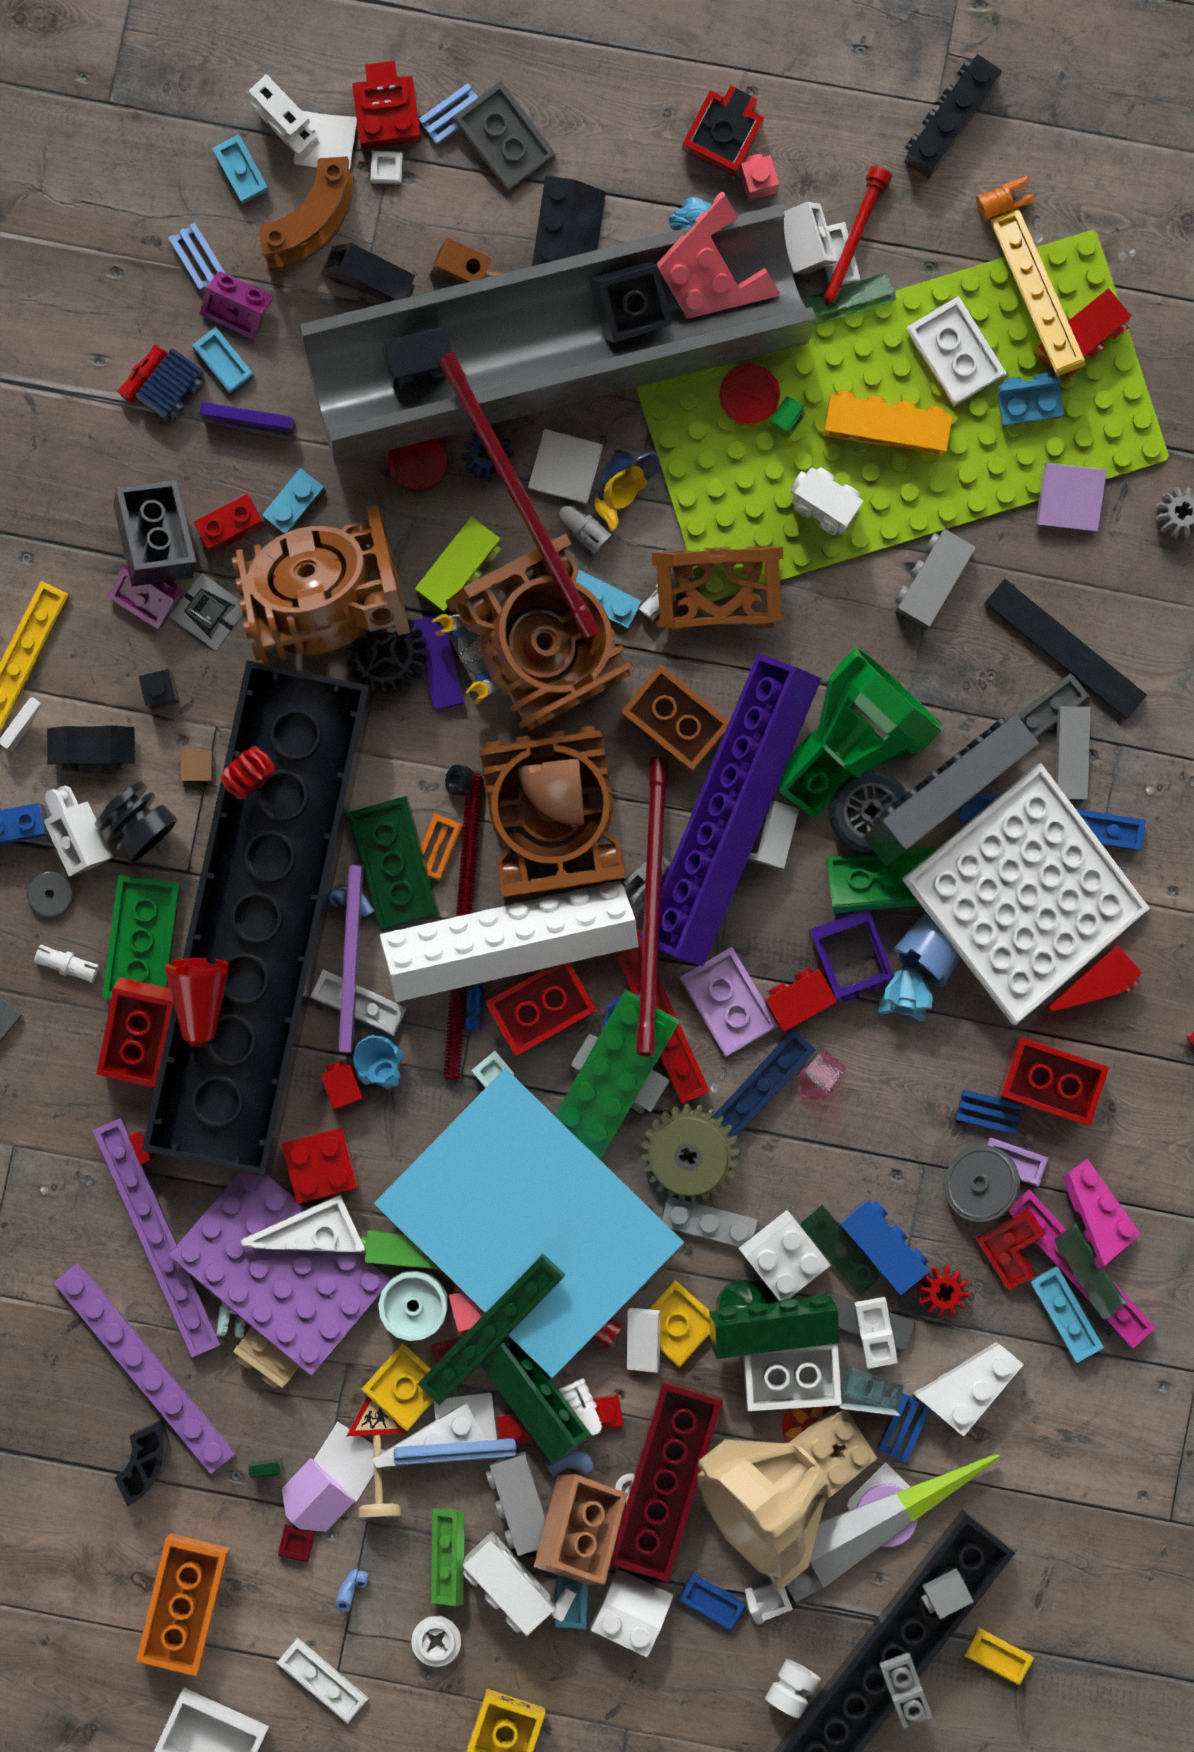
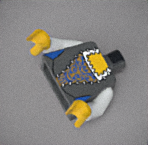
(469, 651)

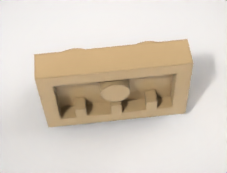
(261, 1354)

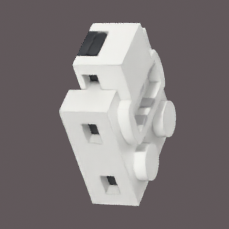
(283, 117)

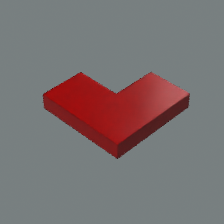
(1004, 1244)

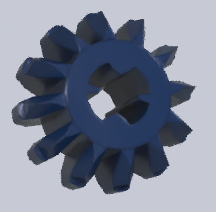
(476, 451)

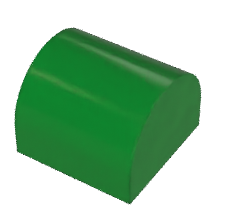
(787, 417)

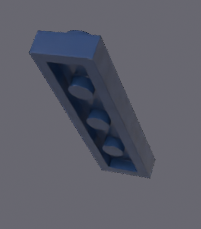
(764, 1082)

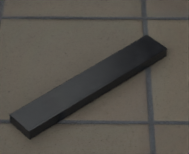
(1065, 648)

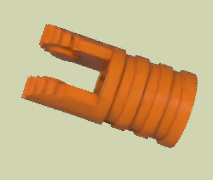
(1000, 199)

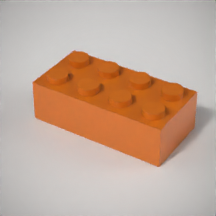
(183, 1604)

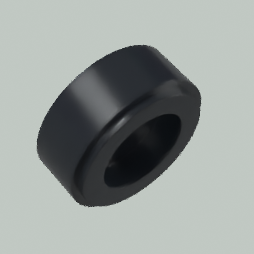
(459, 780)

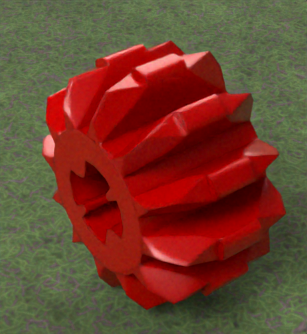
(247, 773)
(953, 1295)

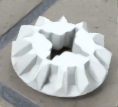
(421, 1641)

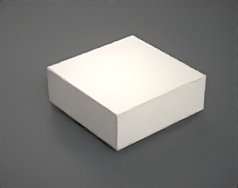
(386, 167)
(564, 1602)

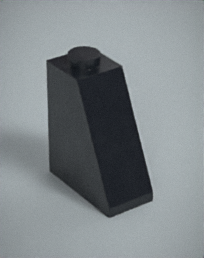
(368, 273)

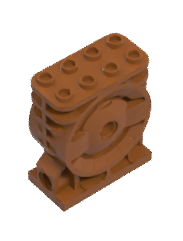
(335, 577)
(516, 659)
(502, 778)

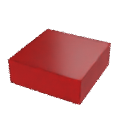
(137, 1142)

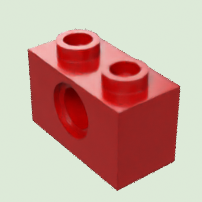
(229, 523)

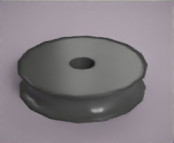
(38, 891)

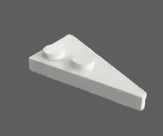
(452, 1427)

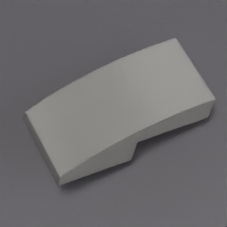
(906, 1690)

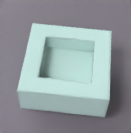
(490, 1068)

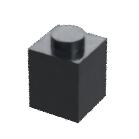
(159, 689)

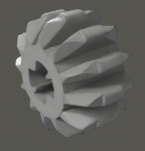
(1168, 508)

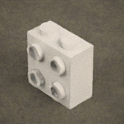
(825, 500)

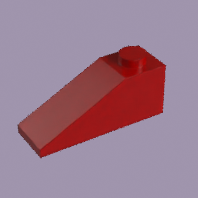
(1104, 978)

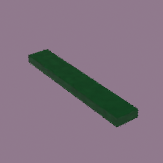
(491, 1329)

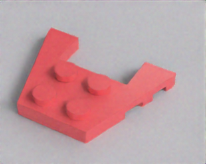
(699, 273)

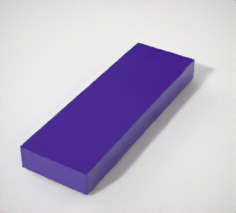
(247, 417)
(440, 665)

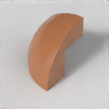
(555, 790)

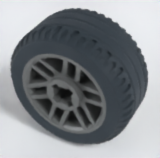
(852, 799)

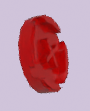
(749, 394)
(419, 465)

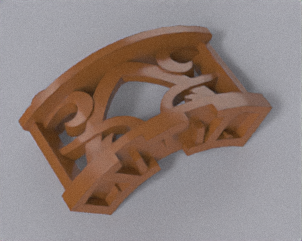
(314, 221)
(682, 565)

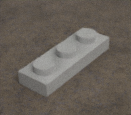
(708, 1222)

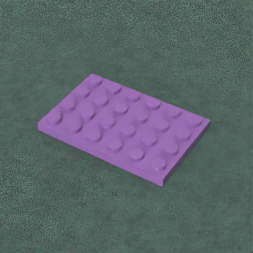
(288, 1296)

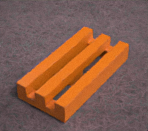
(446, 823)

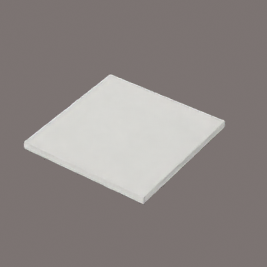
(1026, 894)

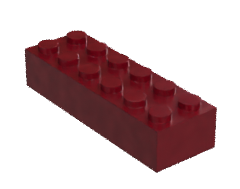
(665, 1480)

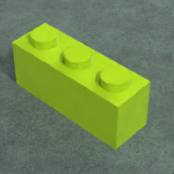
(459, 564)

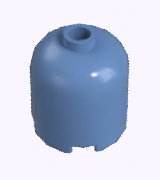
(928, 951)

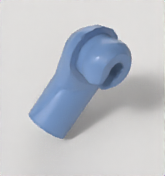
(339, 898)
(576, 1461)
(346, 1591)

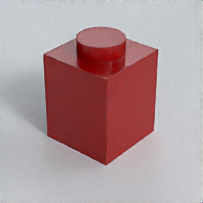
(341, 1084)

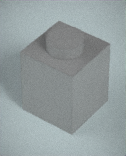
(946, 1594)

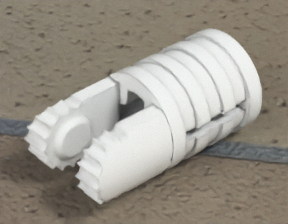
(582, 1402)

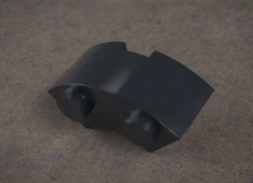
(90, 746)
(146, 1461)

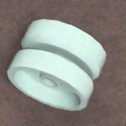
(416, 1286)

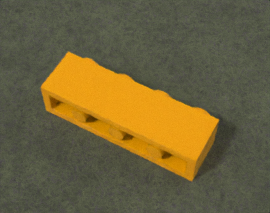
(887, 424)

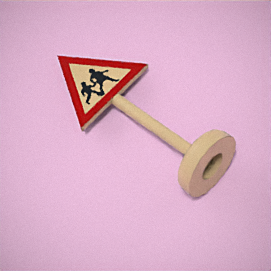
(376, 1422)

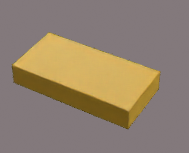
(998, 1656)

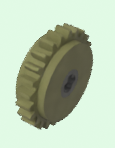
(699, 1134)

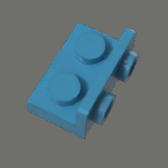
(1030, 400)

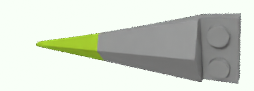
(860, 1531)

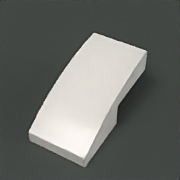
(876, 1332)

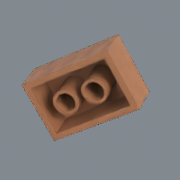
(580, 1529)

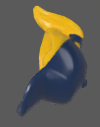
(621, 482)

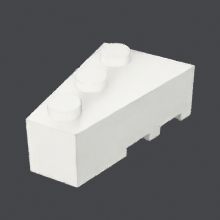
(970, 1387)

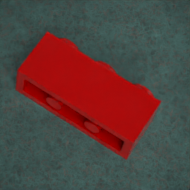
(1093, 326)

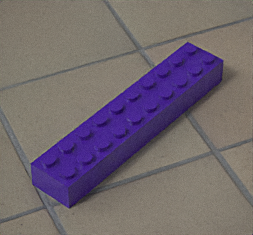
(732, 806)

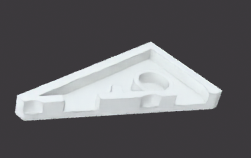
(316, 1229)

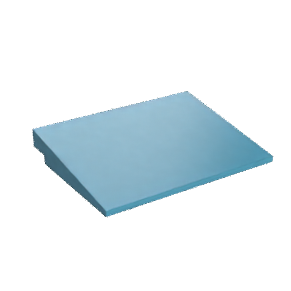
(522, 1186)

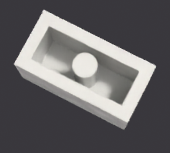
(808, 239)

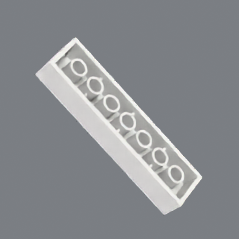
(509, 940)

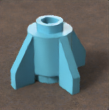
(907, 994)

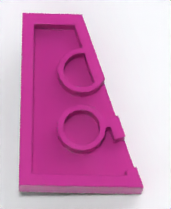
(1104, 1218)

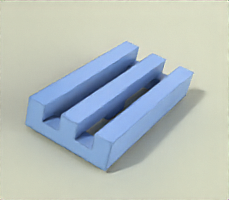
(440, 108)
(184, 234)

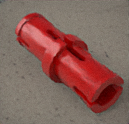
(141, 373)

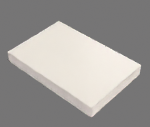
(956, 351)

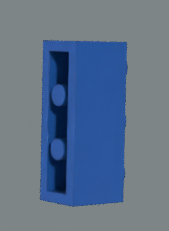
(885, 1245)

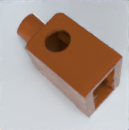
(452, 263)

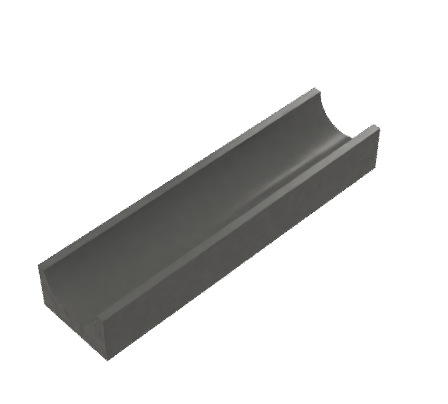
(538, 340)

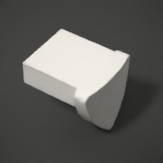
(767, 1602)

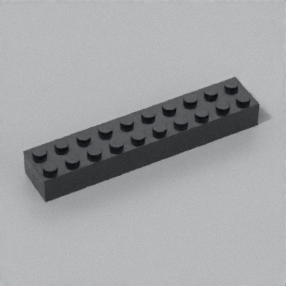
(857, 1694)

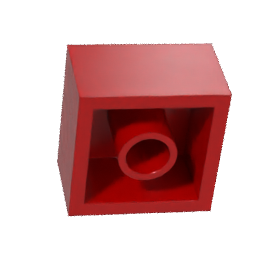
(320, 1165)

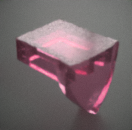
(820, 1076)

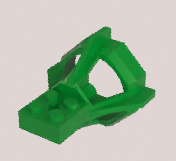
(846, 741)

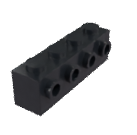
(953, 115)

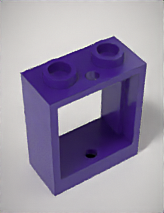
(852, 991)

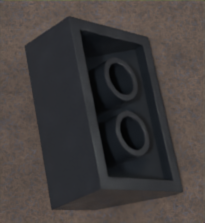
(568, 219)

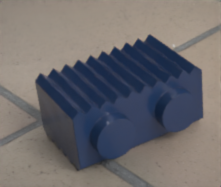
(170, 386)

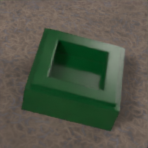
(265, 1468)

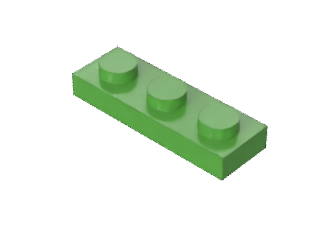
(447, 1556)

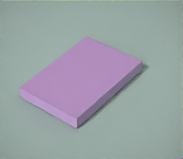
(728, 1002)

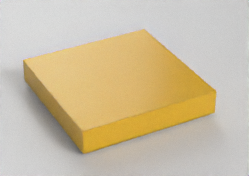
(682, 1323)
(397, 1387)

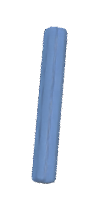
(454, 1452)

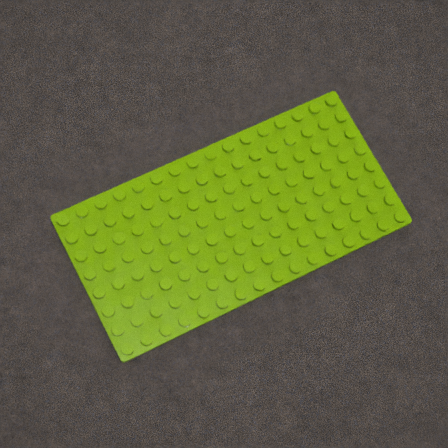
(736, 478)

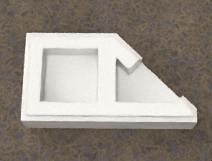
(20, 724)

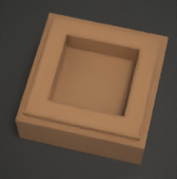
(196, 765)

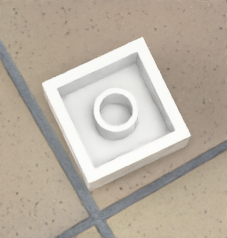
(784, 1256)

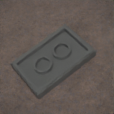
(504, 136)

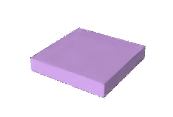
(1071, 496)

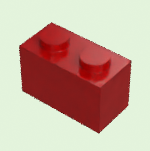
(799, 1000)

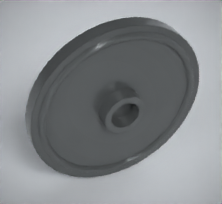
(982, 1183)

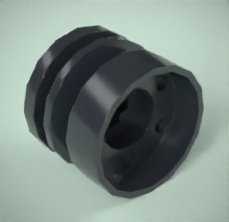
(135, 821)

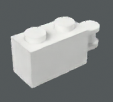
(74, 832)

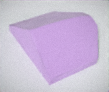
(314, 1498)

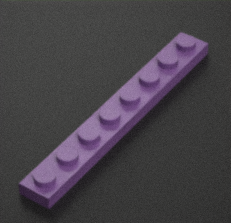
(156, 1237)
(144, 1368)

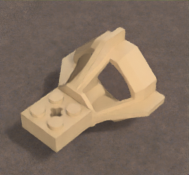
(777, 1510)

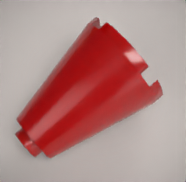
(197, 996)

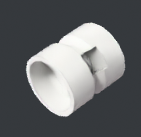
(792, 1689)

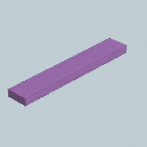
(351, 955)

